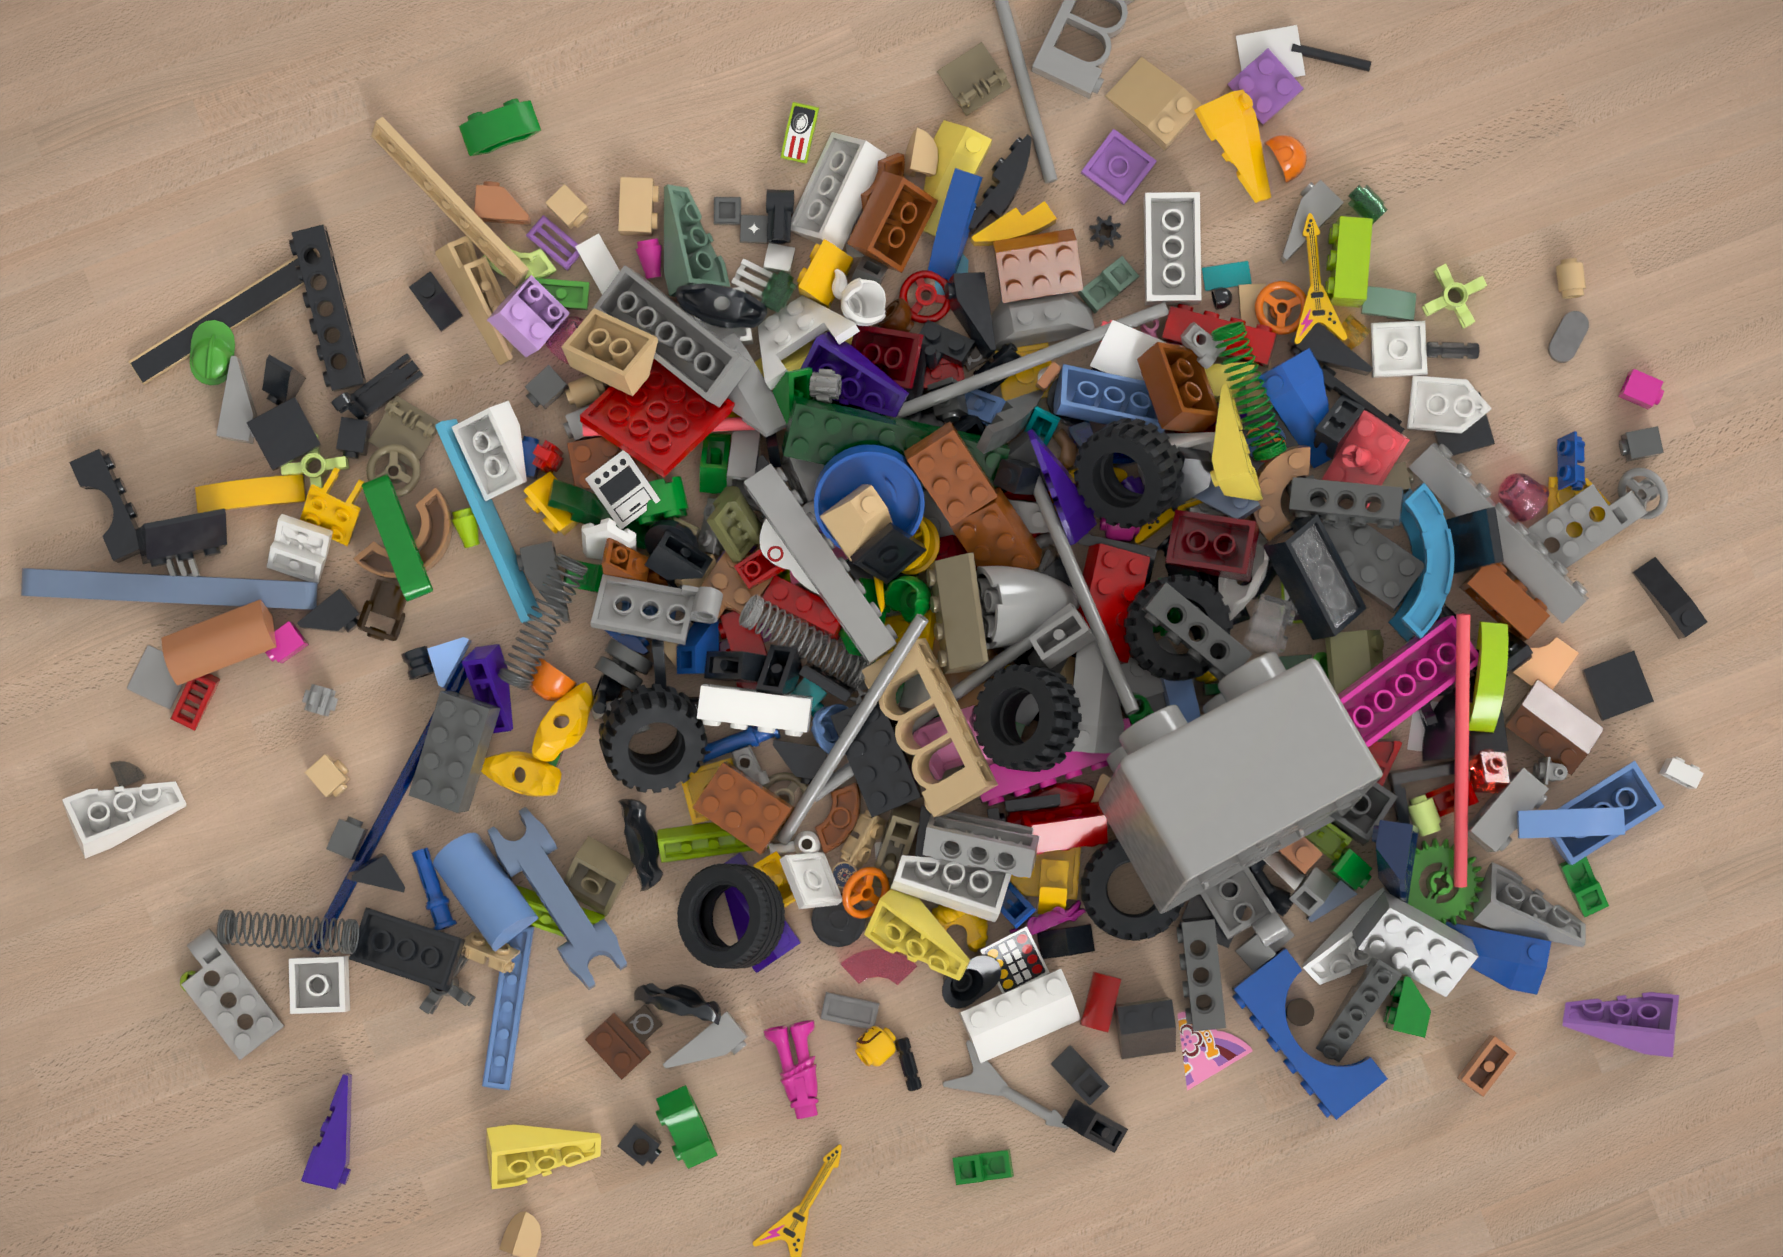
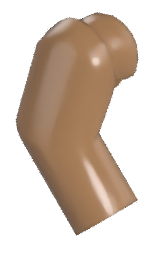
(1068, 448)

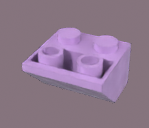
(528, 316)

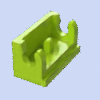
(1329, 841)

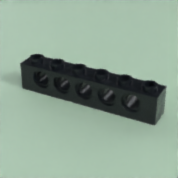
(318, 238)

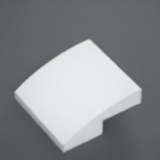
(299, 549)

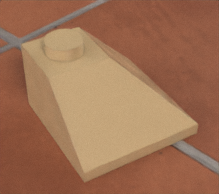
(856, 518)

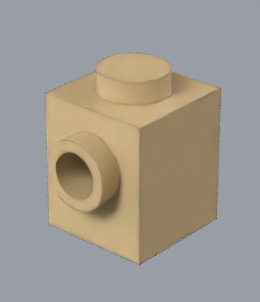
(329, 776)

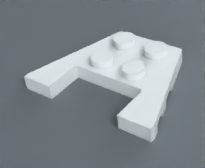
(793, 328)

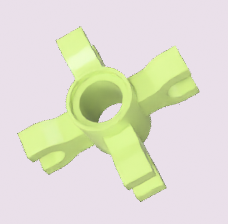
(1463, 314)
(326, 465)

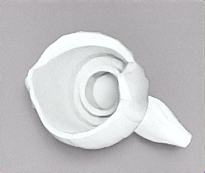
(861, 299)

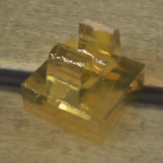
(1355, 331)

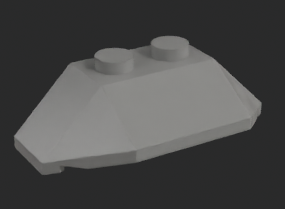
(1040, 320)

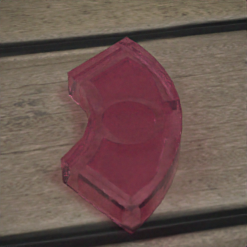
(878, 964)

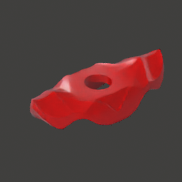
(1070, 794)

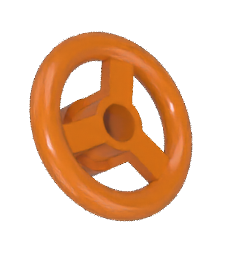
(1264, 296)
(861, 889)

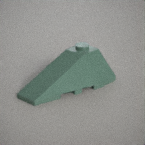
(687, 247)

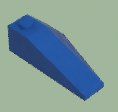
(1300, 399)
(1508, 958)

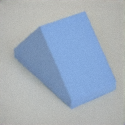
(446, 659)

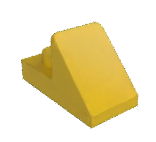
(772, 867)
(1052, 885)

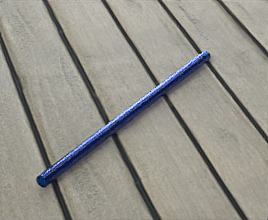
(384, 817)

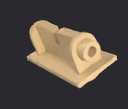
(859, 850)
(478, 949)

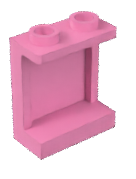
(947, 756)

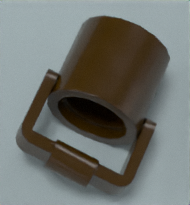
(387, 601)

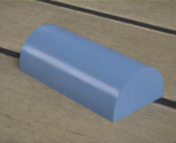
(1102, 397)
(1622, 789)
(484, 889)

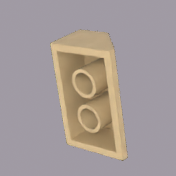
(611, 351)

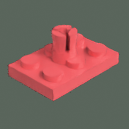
(1367, 453)

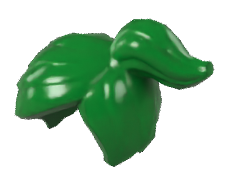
(908, 596)

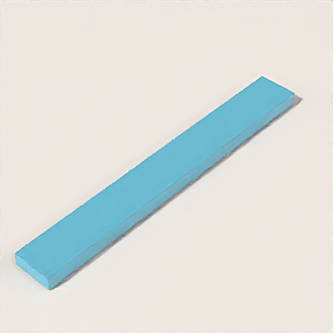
(490, 526)

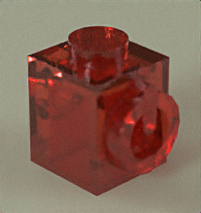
(1489, 772)

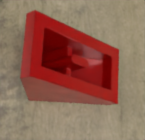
(1444, 798)

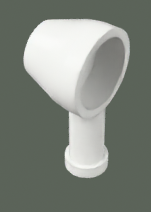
(795, 846)

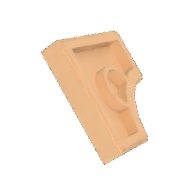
(1547, 663)

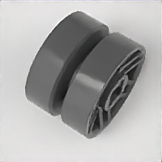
(623, 665)

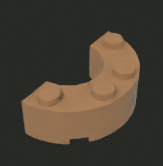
(1273, 478)
(431, 541)

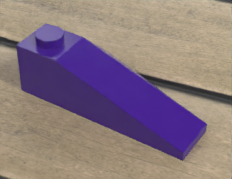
(861, 380)
(1073, 513)
(740, 916)
(331, 1157)

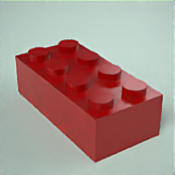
(1113, 581)

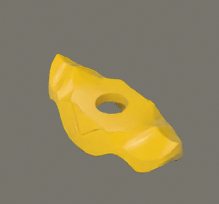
(550, 740)
(540, 778)

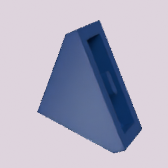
(1016, 907)

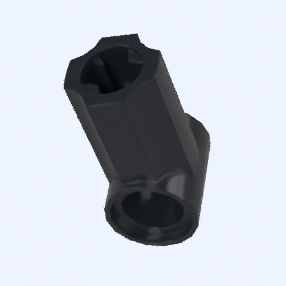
(779, 209)

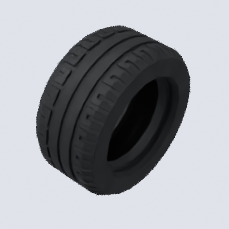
(697, 909)

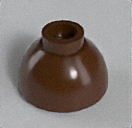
(897, 316)

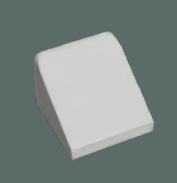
(779, 258)

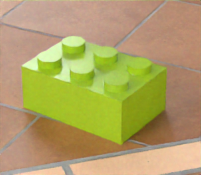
(1349, 261)

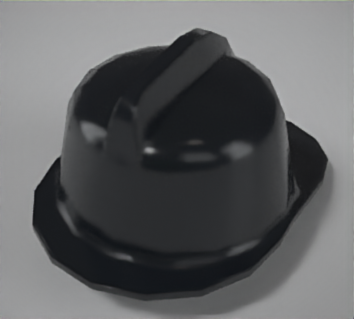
(978, 979)

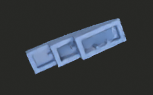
(1570, 822)

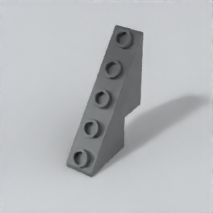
(1358, 1009)

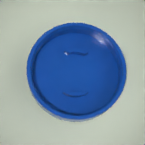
(875, 466)

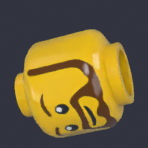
(875, 1046)

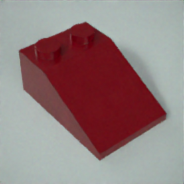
(890, 351)
(1213, 544)

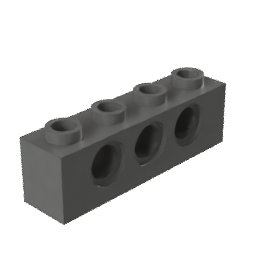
(1389, 498)
(1156, 614)
(1213, 1015)

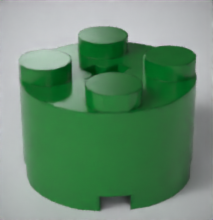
(671, 504)

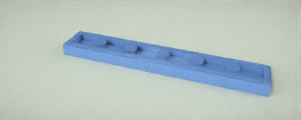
(507, 1015)

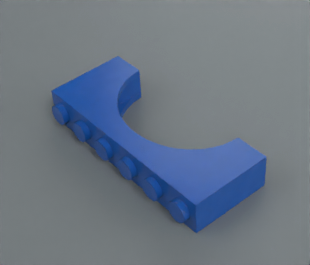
(1334, 1085)

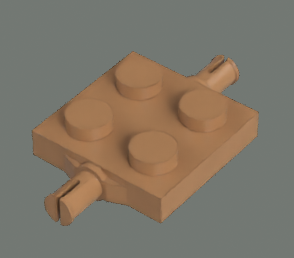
(728, 581)

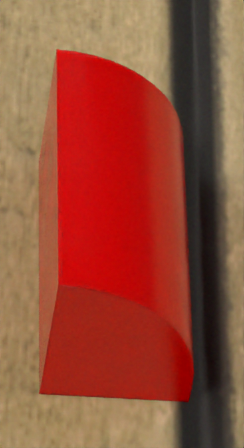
(1100, 1002)

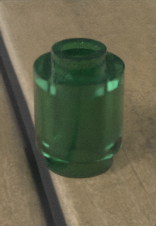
(1367, 203)
(778, 291)

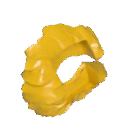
(975, 926)

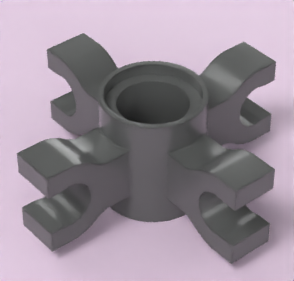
(432, 1001)

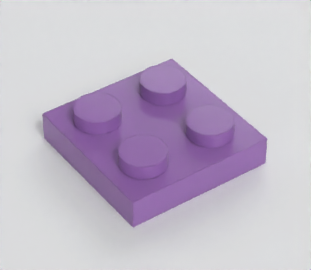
(1267, 85)
(1118, 167)

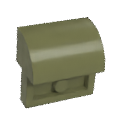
(735, 523)

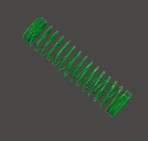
(1269, 450)

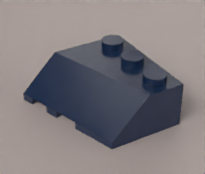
(1395, 856)

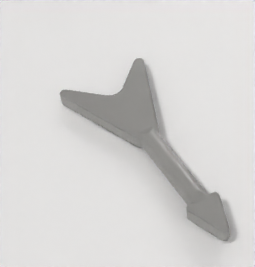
(987, 1081)

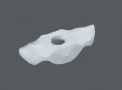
(1238, 596)

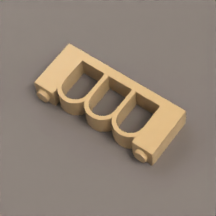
(961, 786)

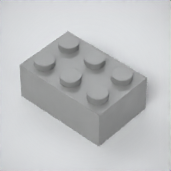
(1498, 816)

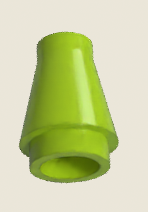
(466, 526)

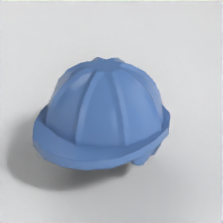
(823, 727)

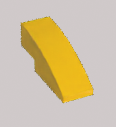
(1015, 225)

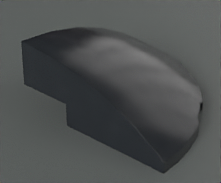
(1440, 740)

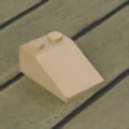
(1154, 102)

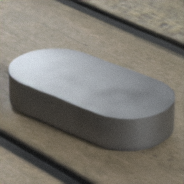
(1568, 336)

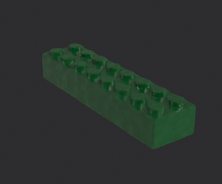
(823, 429)

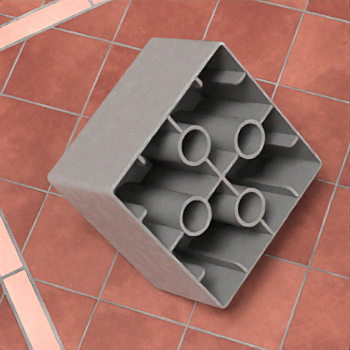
(1236, 781)

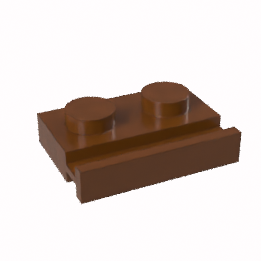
(618, 1046)

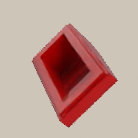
(208, 679)

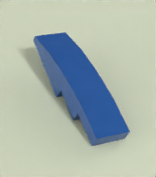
(954, 223)

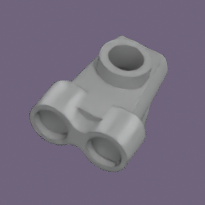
(1205, 348)
(754, 769)

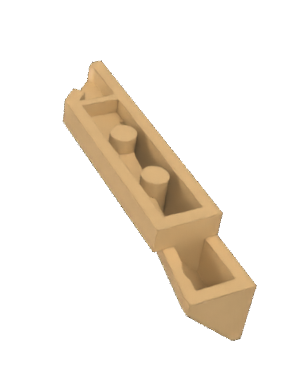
(478, 291)

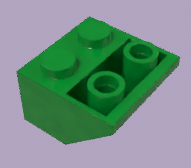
(1408, 1009)

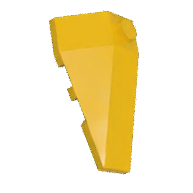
(1235, 127)

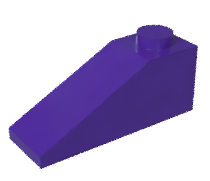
(482, 670)

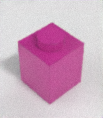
(1641, 389)
(288, 643)

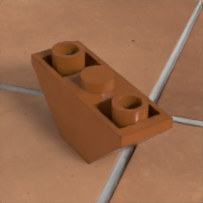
(627, 563)

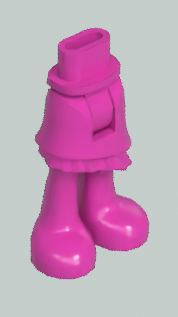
(798, 1079)

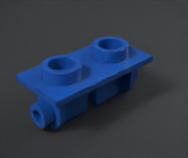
(1569, 452)

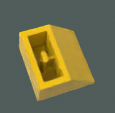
(818, 278)
(538, 498)

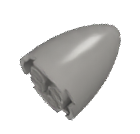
(1018, 602)

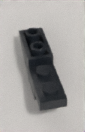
(1009, 177)

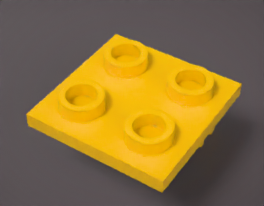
(331, 512)

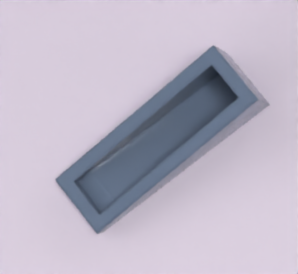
(1339, 895)

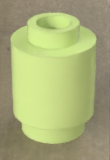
(1424, 815)

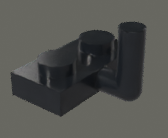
(945, 344)

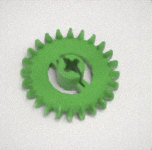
(1463, 896)

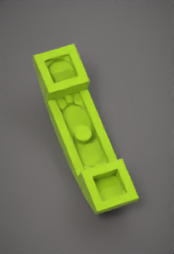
(1490, 676)

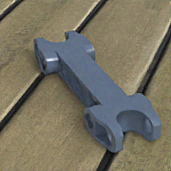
(582, 937)

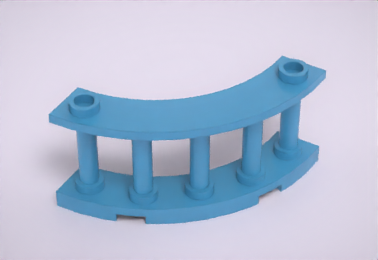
(1434, 546)

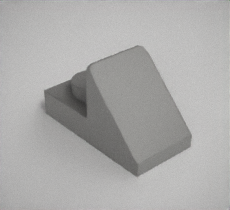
(1255, 953)

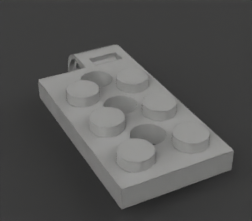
(1617, 517)
(697, 604)
(1264, 917)
(224, 1019)

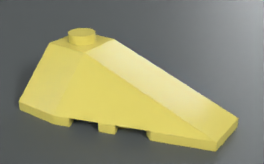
(957, 148)

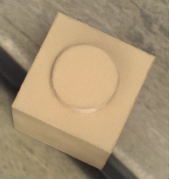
(568, 207)

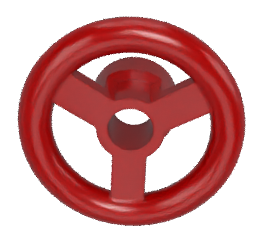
(923, 287)

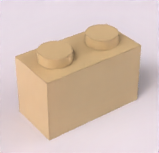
(637, 206)

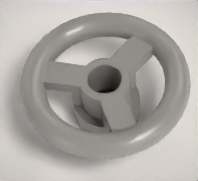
(1652, 485)

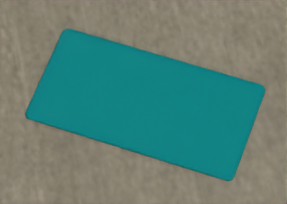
(1226, 275)

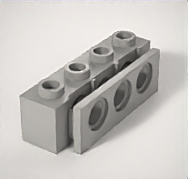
(978, 832)

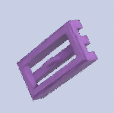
(537, 228)

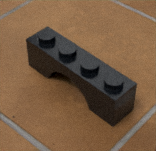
(97, 473)

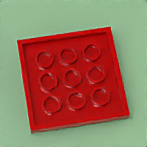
(658, 421)

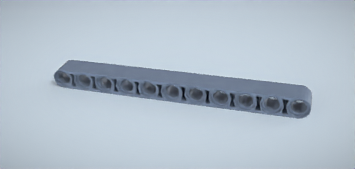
(168, 588)

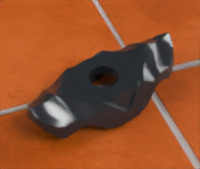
(742, 311)
(641, 843)
(679, 1000)

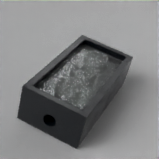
(1315, 577)

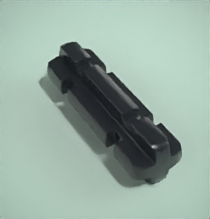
(1452, 350)
(908, 1064)

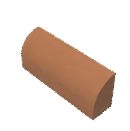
(219, 642)

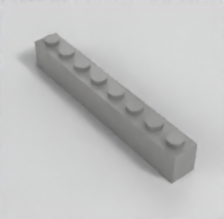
(1520, 554)
(820, 564)

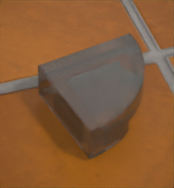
(127, 773)

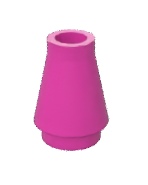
(650, 257)

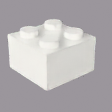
(319, 984)

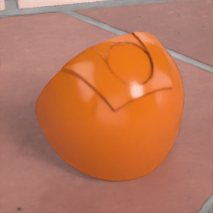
(1290, 155)
(550, 682)

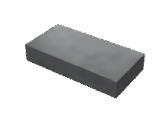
(849, 1010)

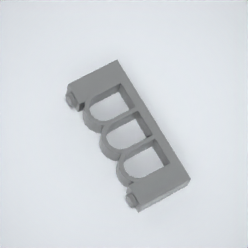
(1067, 69)

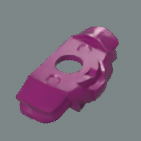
(1053, 918)

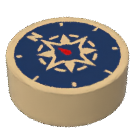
(842, 872)

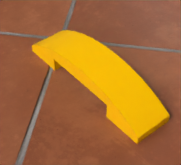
(251, 493)

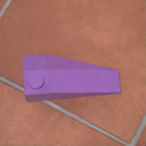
(1638, 1023)

